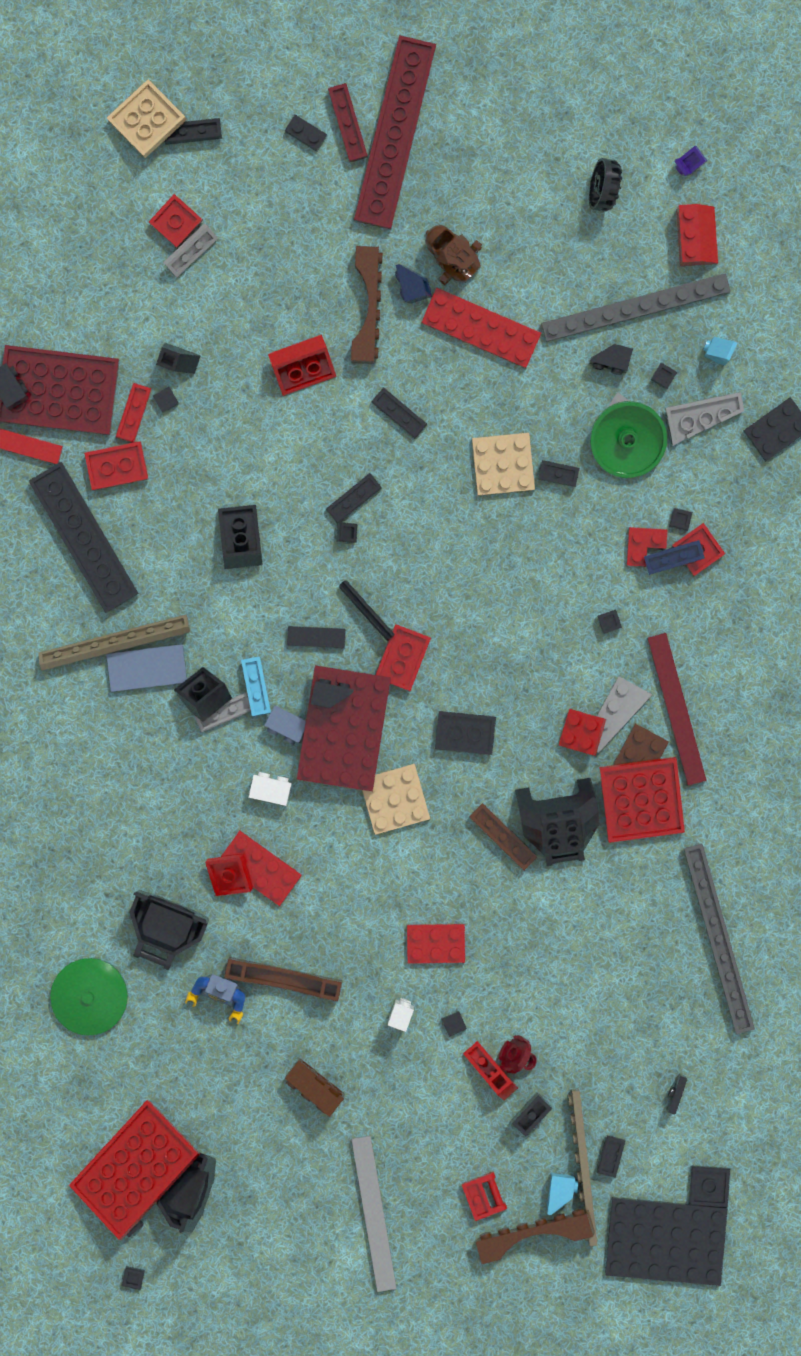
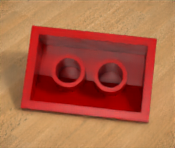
(697, 235)
(302, 365)

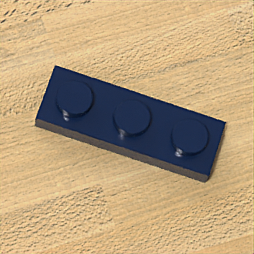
(674, 557)

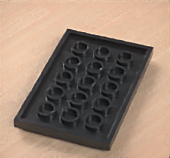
(666, 1241)

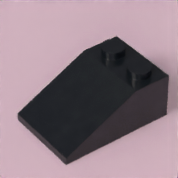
(240, 536)

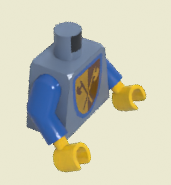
(220, 991)

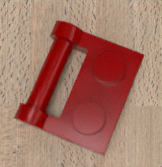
(477, 1197)

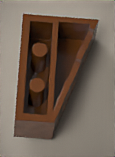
(314, 1087)

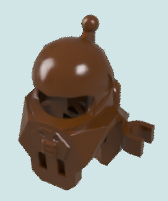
(453, 252)

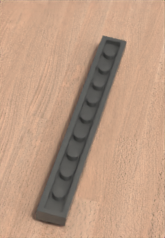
(636, 307)
(719, 938)

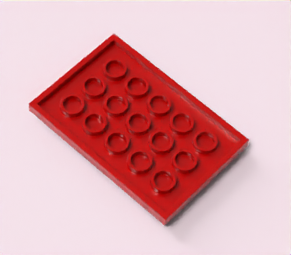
(134, 1169)

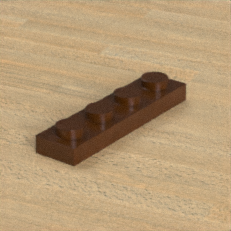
(503, 836)

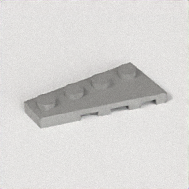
(693, 417)
(619, 707)

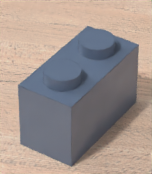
(285, 724)

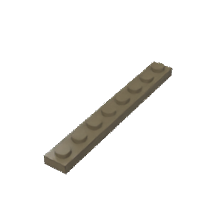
(114, 642)
(581, 1158)

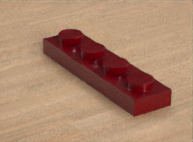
(347, 122)

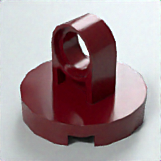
(516, 1054)

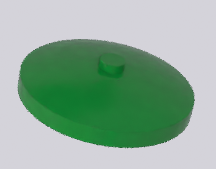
(628, 439)
(89, 996)

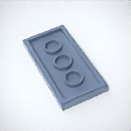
(146, 668)

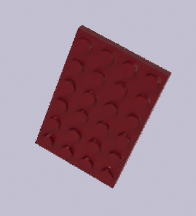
(63, 390)
(345, 740)

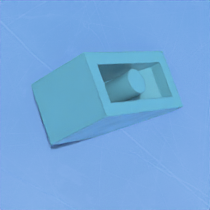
(719, 350)
(560, 1191)

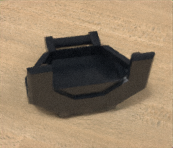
(560, 824)
(164, 927)
(187, 1197)

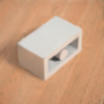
(270, 789)
(401, 1014)

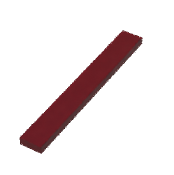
(676, 709)

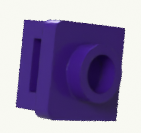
(690, 161)

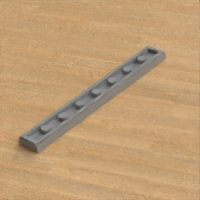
(374, 1213)

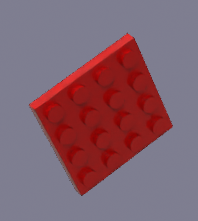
(642, 799)

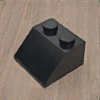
(203, 694)

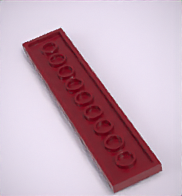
(395, 132)

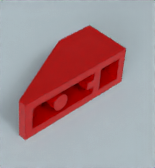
(490, 1071)

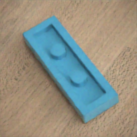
(256, 686)

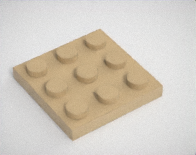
(146, 118)
(503, 464)
(396, 800)

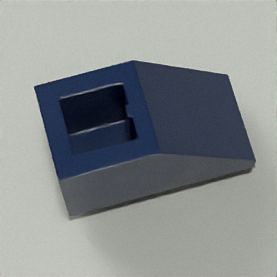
(413, 285)

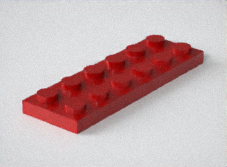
(481, 328)

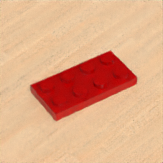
(266, 871)

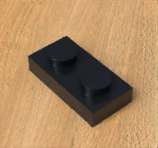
(306, 133)
(558, 473)

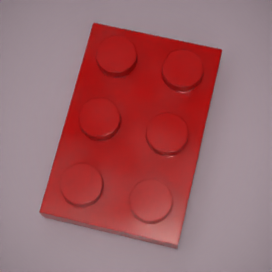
(116, 466)
(403, 657)
(436, 943)

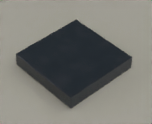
(709, 1186)

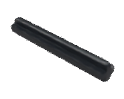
(366, 610)

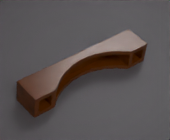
(363, 344)
(283, 978)
(573, 1226)

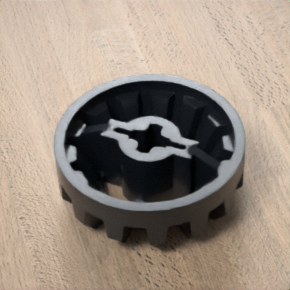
(605, 185)

